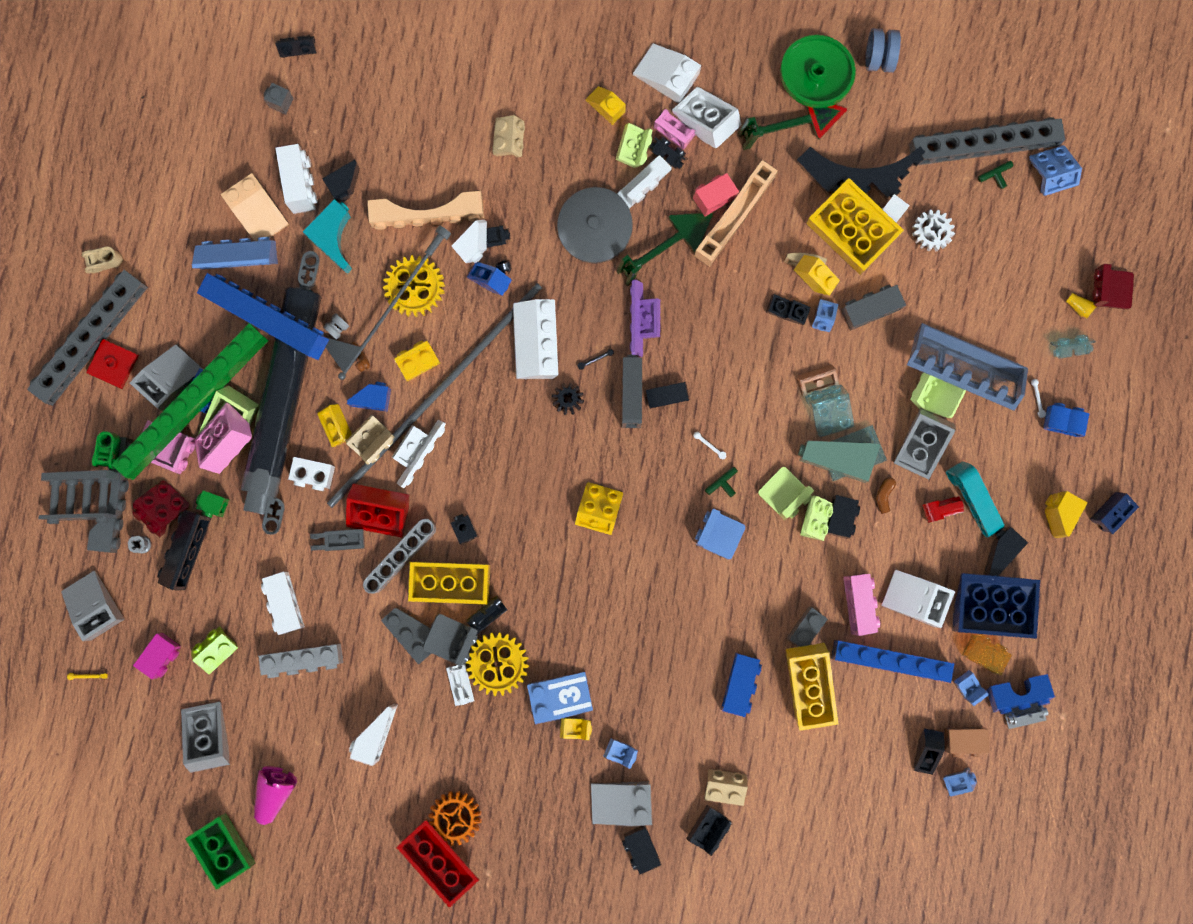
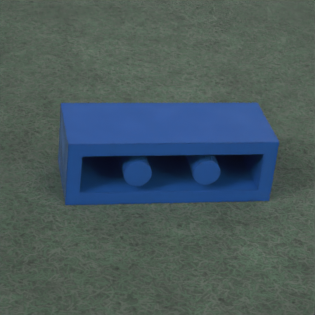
(741, 685)

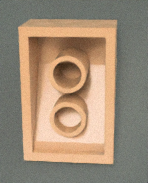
(254, 208)

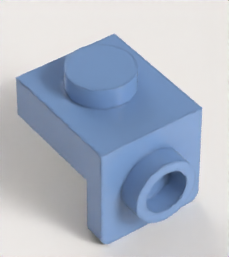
(970, 688)
(620, 753)

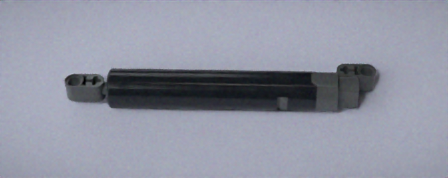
(279, 403)

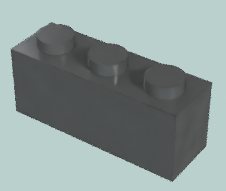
(873, 306)

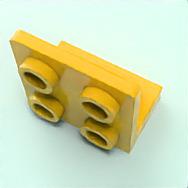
(599, 508)

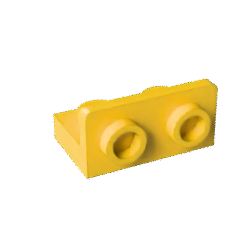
(417, 360)

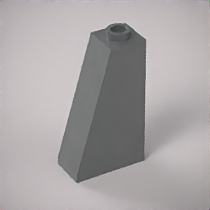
(632, 392)

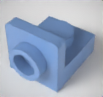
(825, 315)
(960, 782)

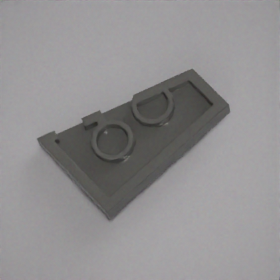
(408, 632)

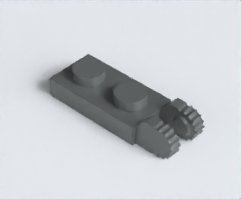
(340, 540)

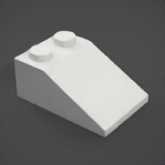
(668, 72)
(708, 116)
(370, 743)

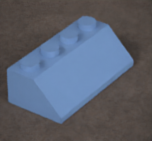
(235, 254)

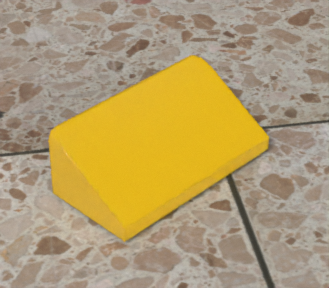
(334, 424)

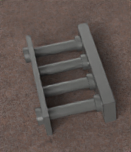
(71, 480)

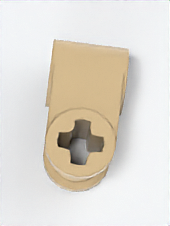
(97, 259)

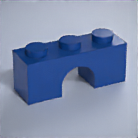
(1037, 691)

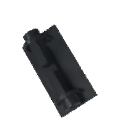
(290, 47)
(663, 147)
(487, 614)

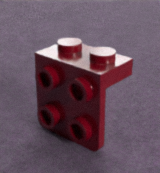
(1112, 288)
(159, 507)

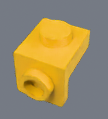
(575, 728)

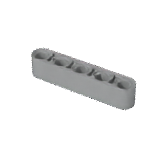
(391, 561)

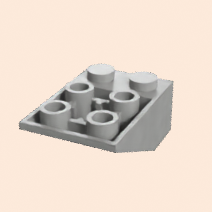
(166, 377)
(91, 607)

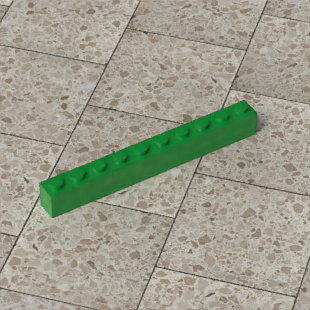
(190, 402)

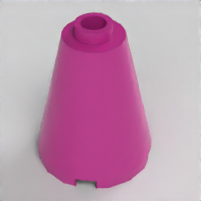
(272, 792)

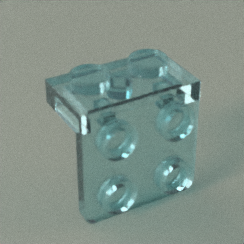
(831, 410)

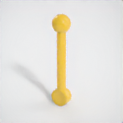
(70, 676)

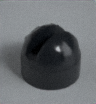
(503, 266)

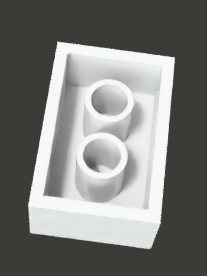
(296, 178)

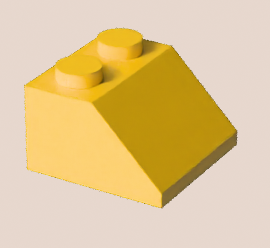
(1063, 513)

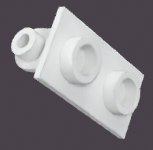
(460, 684)

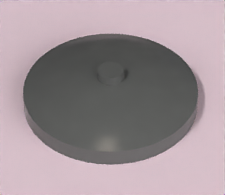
(595, 225)

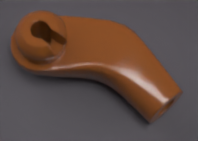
(362, 360)
(883, 494)

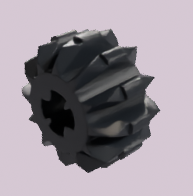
(561, 401)

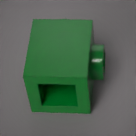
(211, 504)

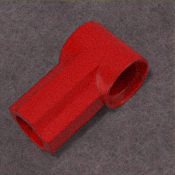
(939, 509)

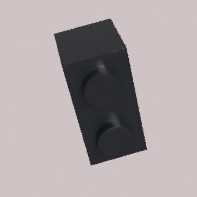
(842, 520)
(642, 850)

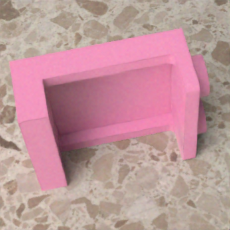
(176, 453)

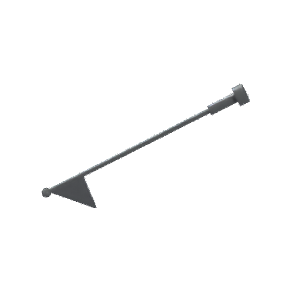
(345, 353)

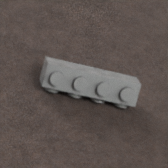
(301, 659)

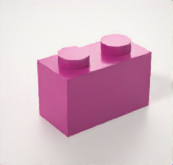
(157, 656)

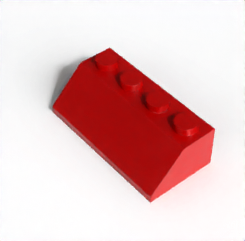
(437, 863)

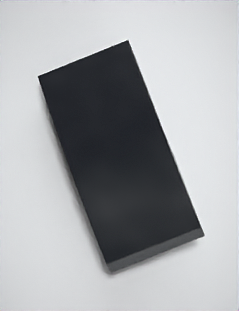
(788, 310)
(667, 395)

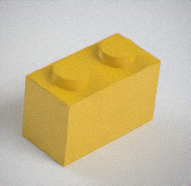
(816, 275)

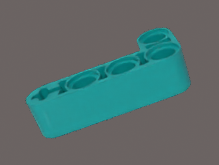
(977, 497)

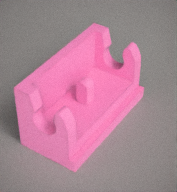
(674, 129)

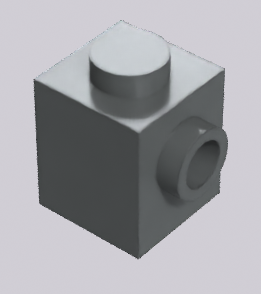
(278, 98)

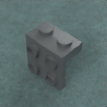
(450, 639)

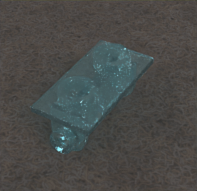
(1080, 345)

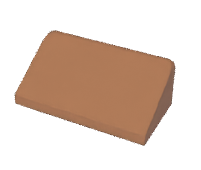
(817, 379)

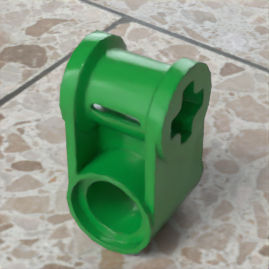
(105, 451)

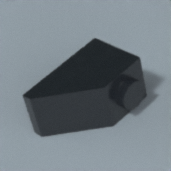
(343, 181)
(929, 751)

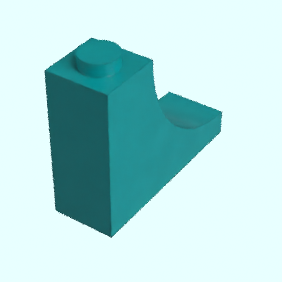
(327, 231)

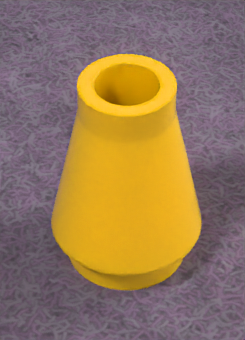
(1081, 305)

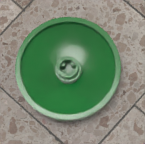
(817, 71)

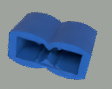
(1066, 420)

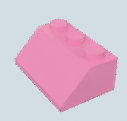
(222, 439)
(861, 604)

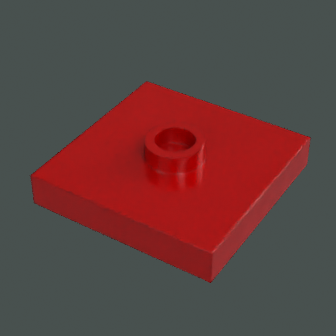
(112, 364)

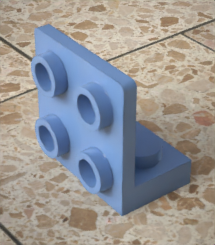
(1057, 169)

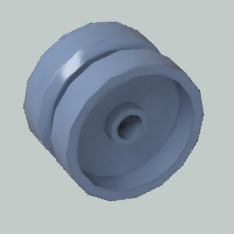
(882, 50)

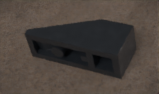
(1004, 550)

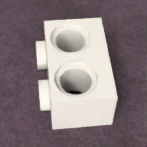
(312, 470)

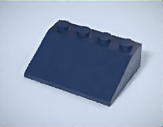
(997, 606)

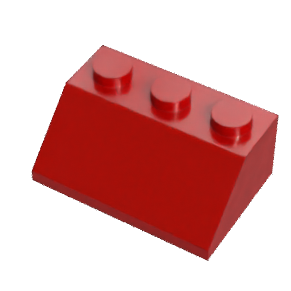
(377, 510)

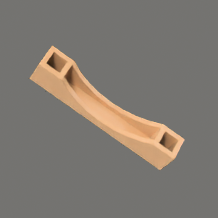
(464, 207)
(736, 213)

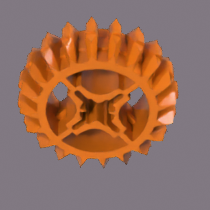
(462, 801)

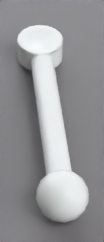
(1041, 413)
(722, 455)

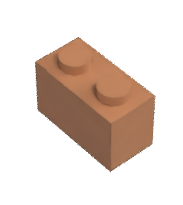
(967, 741)

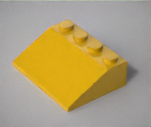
(854, 226)

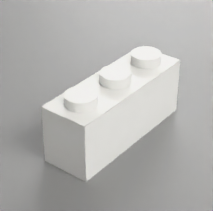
(282, 603)

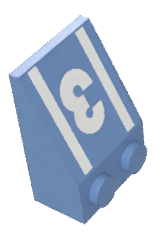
(559, 697)

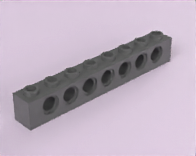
(1034, 140)
(86, 349)

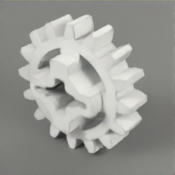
(937, 223)

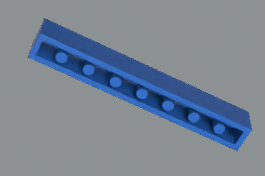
(263, 316)

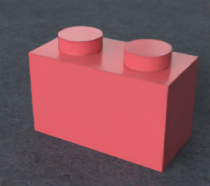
(715, 194)

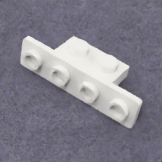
(644, 181)
(414, 449)

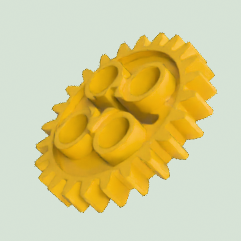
(414, 303)
(479, 666)

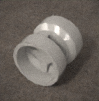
(332, 329)

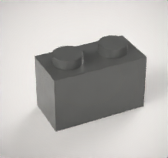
(807, 628)

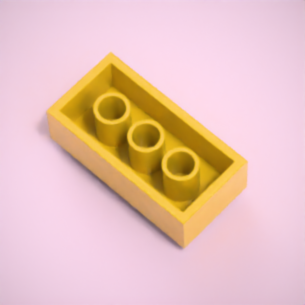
(449, 583)
(812, 686)

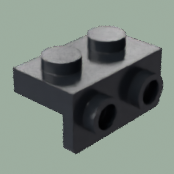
(709, 830)

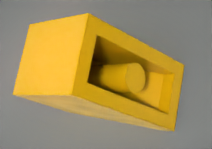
(607, 104)

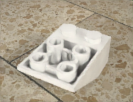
(918, 598)

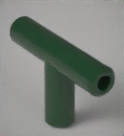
(996, 173)
(722, 481)

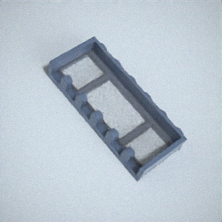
(968, 367)

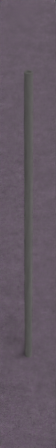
(434, 395)

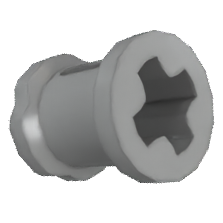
(134, 547)

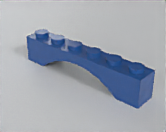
(892, 661)

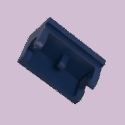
(1114, 512)

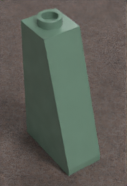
(843, 458)

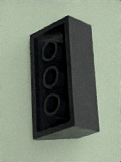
(183, 550)

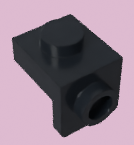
(497, 236)

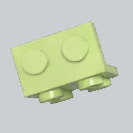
(937, 396)
(785, 493)
(817, 518)

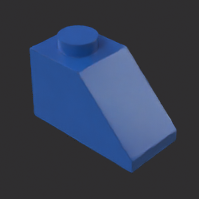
(489, 278)
(372, 397)

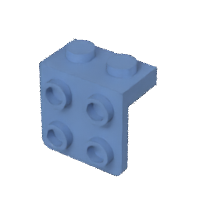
(720, 534)

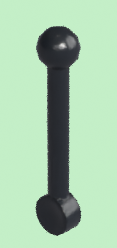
(581, 365)

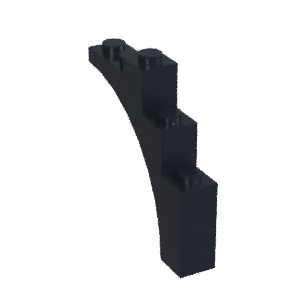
(884, 179)

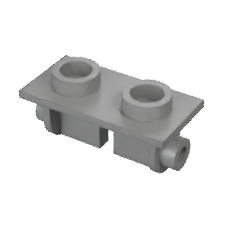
(1025, 717)

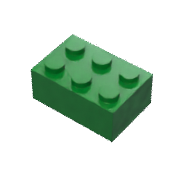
(220, 851)

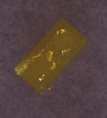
(987, 654)

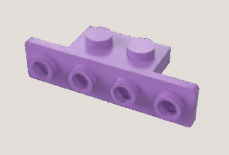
(644, 318)

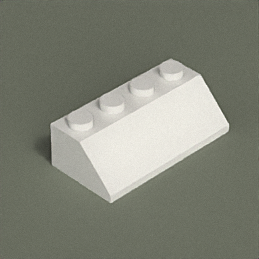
(535, 339)

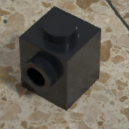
(464, 529)

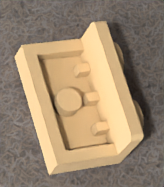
(508, 136)
(726, 787)

